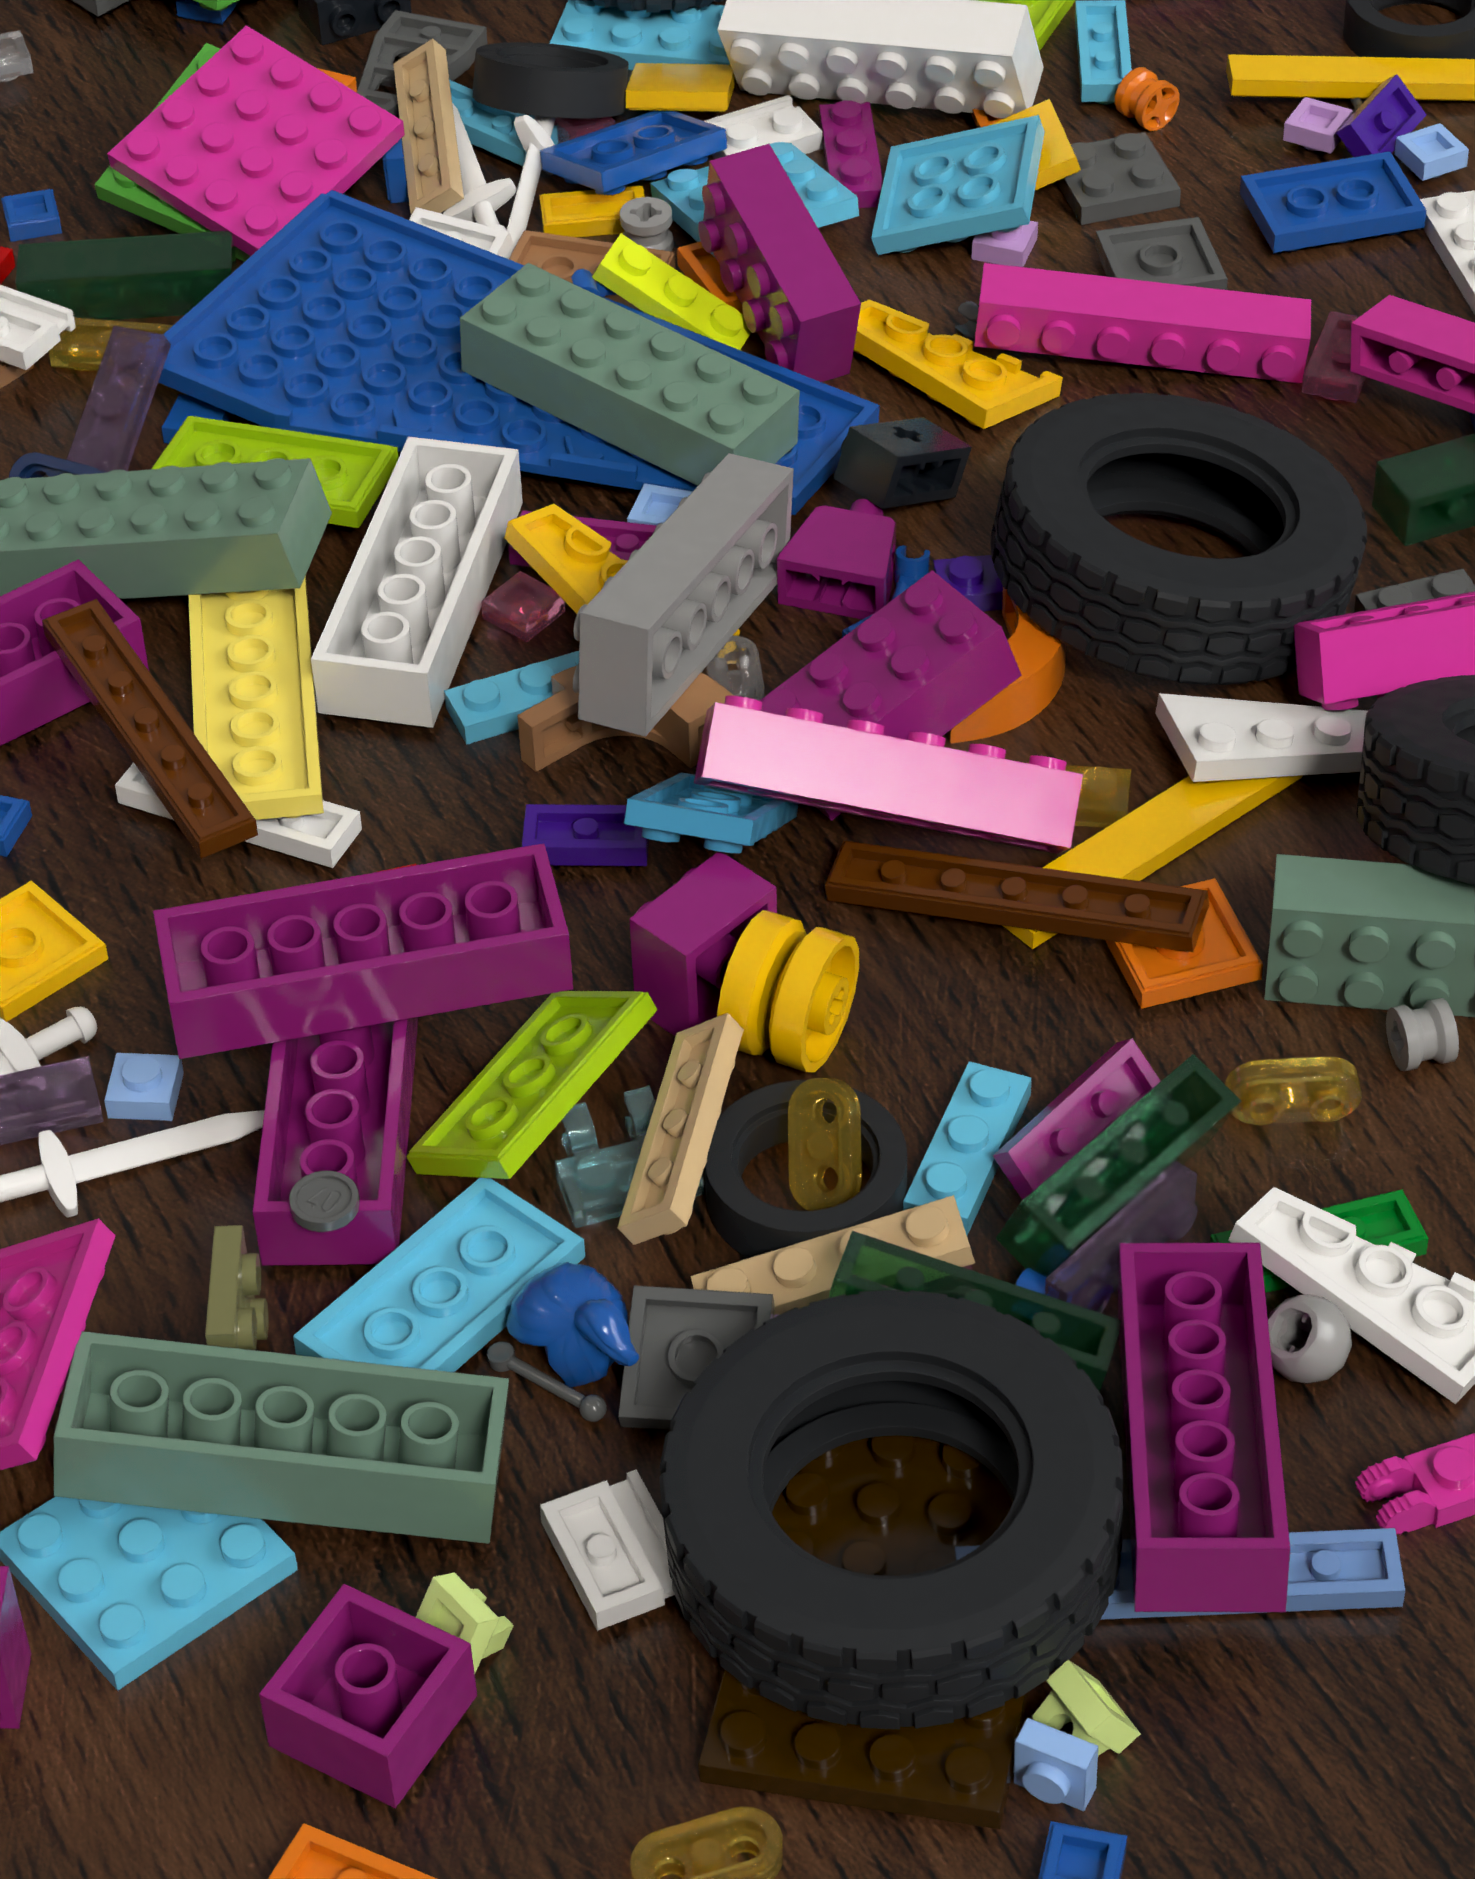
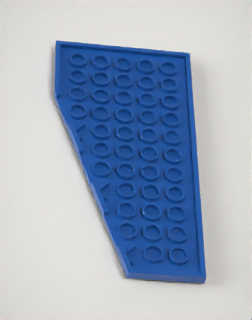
(357, 337)

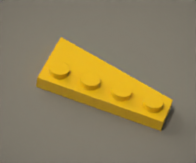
(949, 369)
(565, 553)

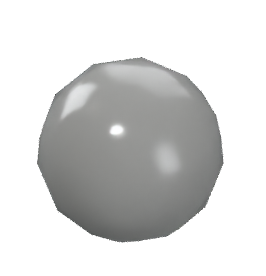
(1308, 1339)

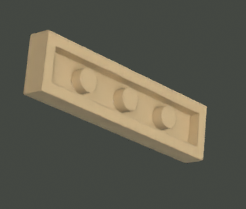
(429, 129)
(681, 1130)
(808, 1268)

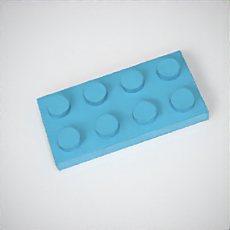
(642, 35)
(444, 1285)

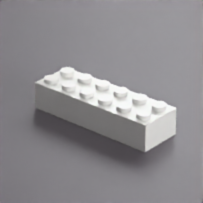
(886, 52)
(417, 582)

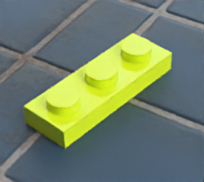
(668, 294)

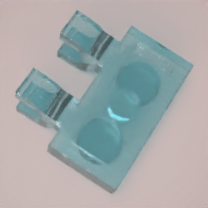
(599, 1179)

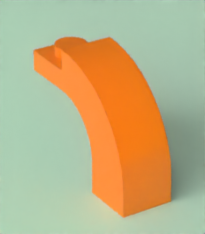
(1042, 668)

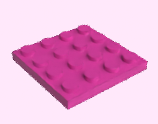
(254, 140)
(43, 1310)

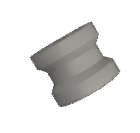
(647, 222)
(1422, 1034)

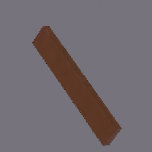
(150, 729)
(1018, 896)

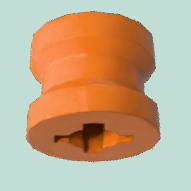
(1147, 99)

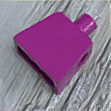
(839, 561)

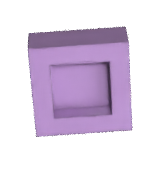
(1315, 125)
(1006, 248)

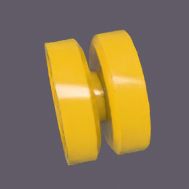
(790, 989)

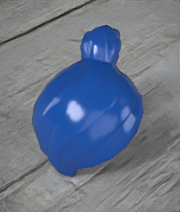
(576, 1320)

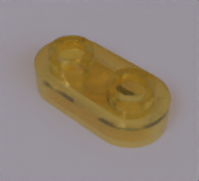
(1295, 1090)
(820, 1144)
(707, 1848)

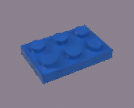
(634, 151)
(1332, 202)

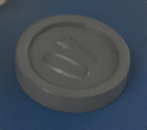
(324, 1201)

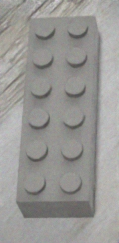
(682, 595)

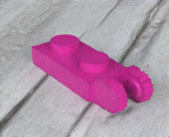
(1439, 1481)

